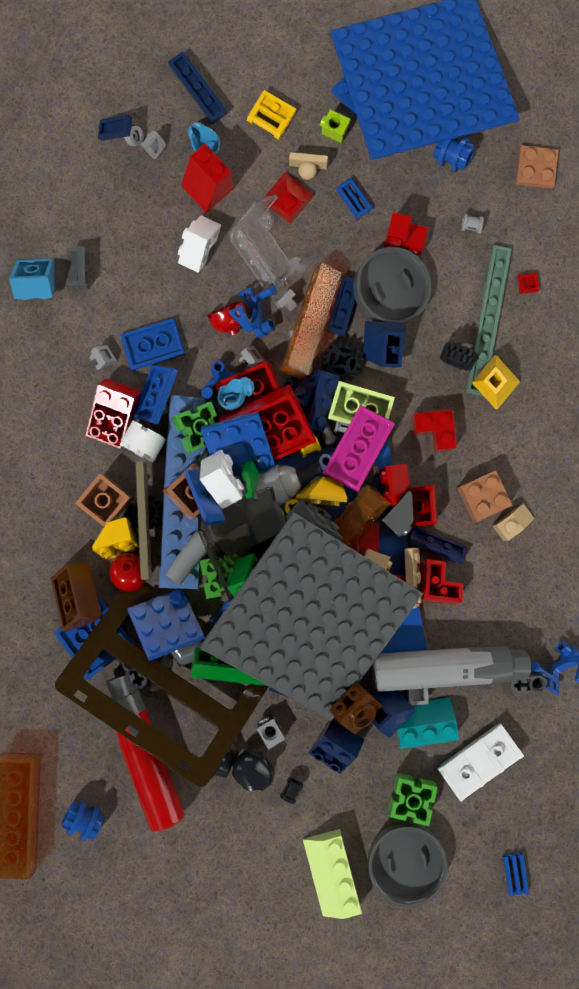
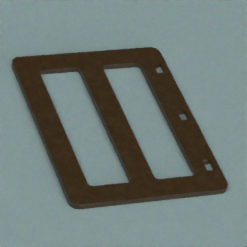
(105, 638)

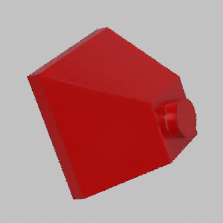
(291, 197)

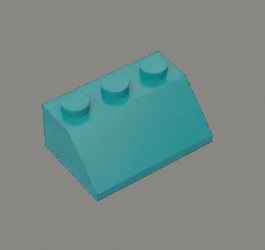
(429, 725)

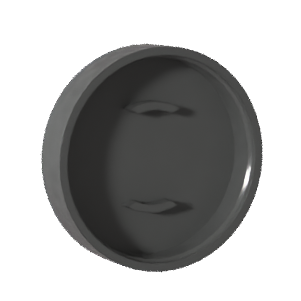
(392, 285)
(407, 864)

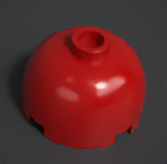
(223, 321)
(126, 572)

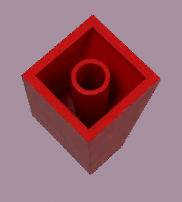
(207, 178)

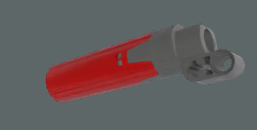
(148, 774)

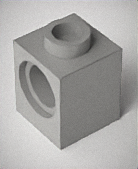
(273, 739)

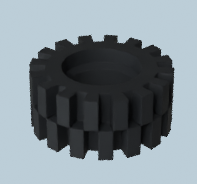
(458, 356)
(157, 512)

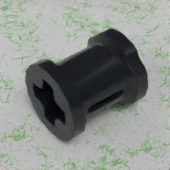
(291, 790)

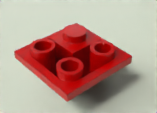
(395, 481)

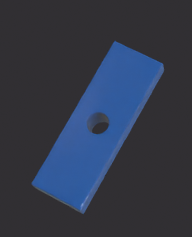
(208, 507)

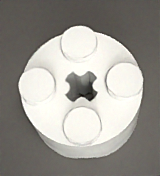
(142, 441)

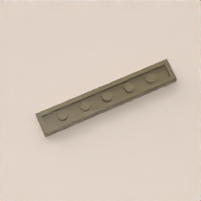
(143, 520)

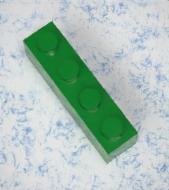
(209, 667)

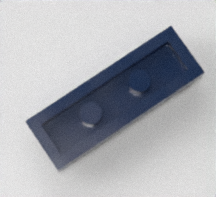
(342, 307)
(322, 400)
(438, 545)

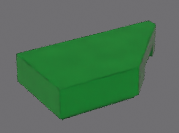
(250, 476)

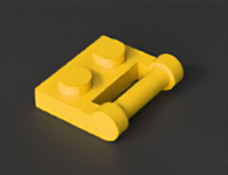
(275, 110)

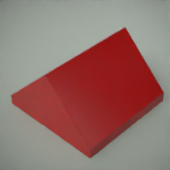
(423, 505)

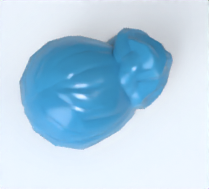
(202, 134)
(234, 393)

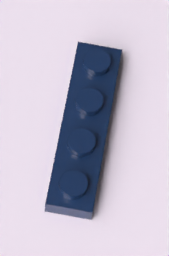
(197, 87)

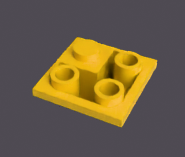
(495, 382)
(323, 492)
(115, 539)

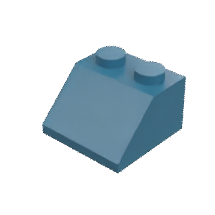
(33, 279)

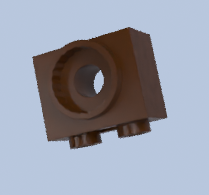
(356, 708)

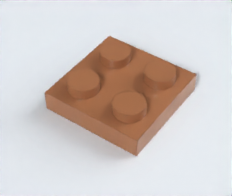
(537, 167)

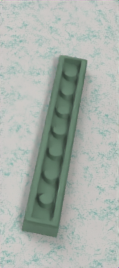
(489, 312)

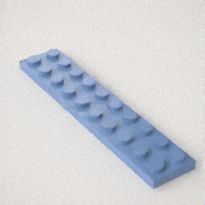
(175, 525)

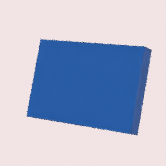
(152, 344)
(155, 394)

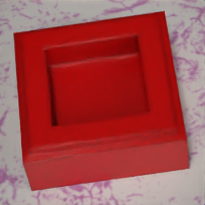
(528, 283)

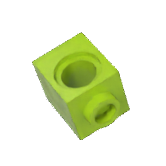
(335, 133)

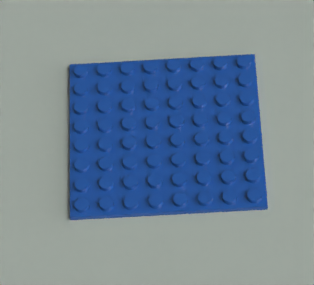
(423, 77)

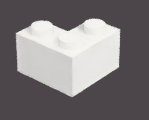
(197, 243)
(219, 480)

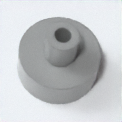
(135, 137)

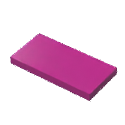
(358, 448)

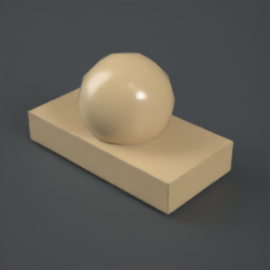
(308, 163)

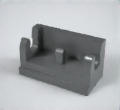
(78, 269)

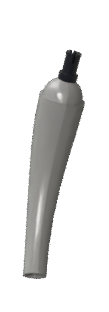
(286, 484)

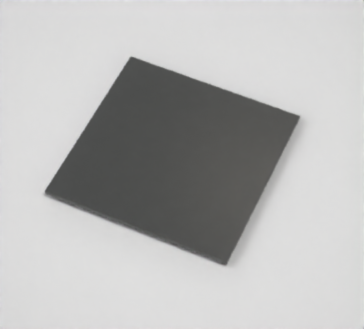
(311, 617)

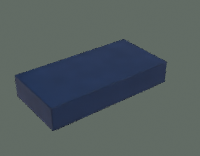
(115, 127)

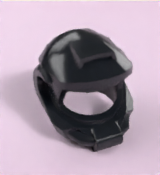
(252, 771)

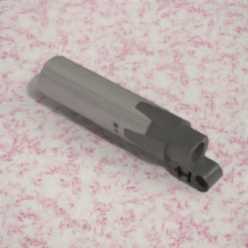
(456, 668)

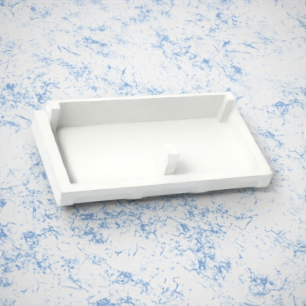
(480, 761)

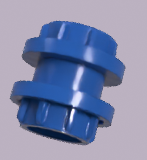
(454, 152)
(82, 821)

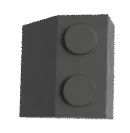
(399, 516)

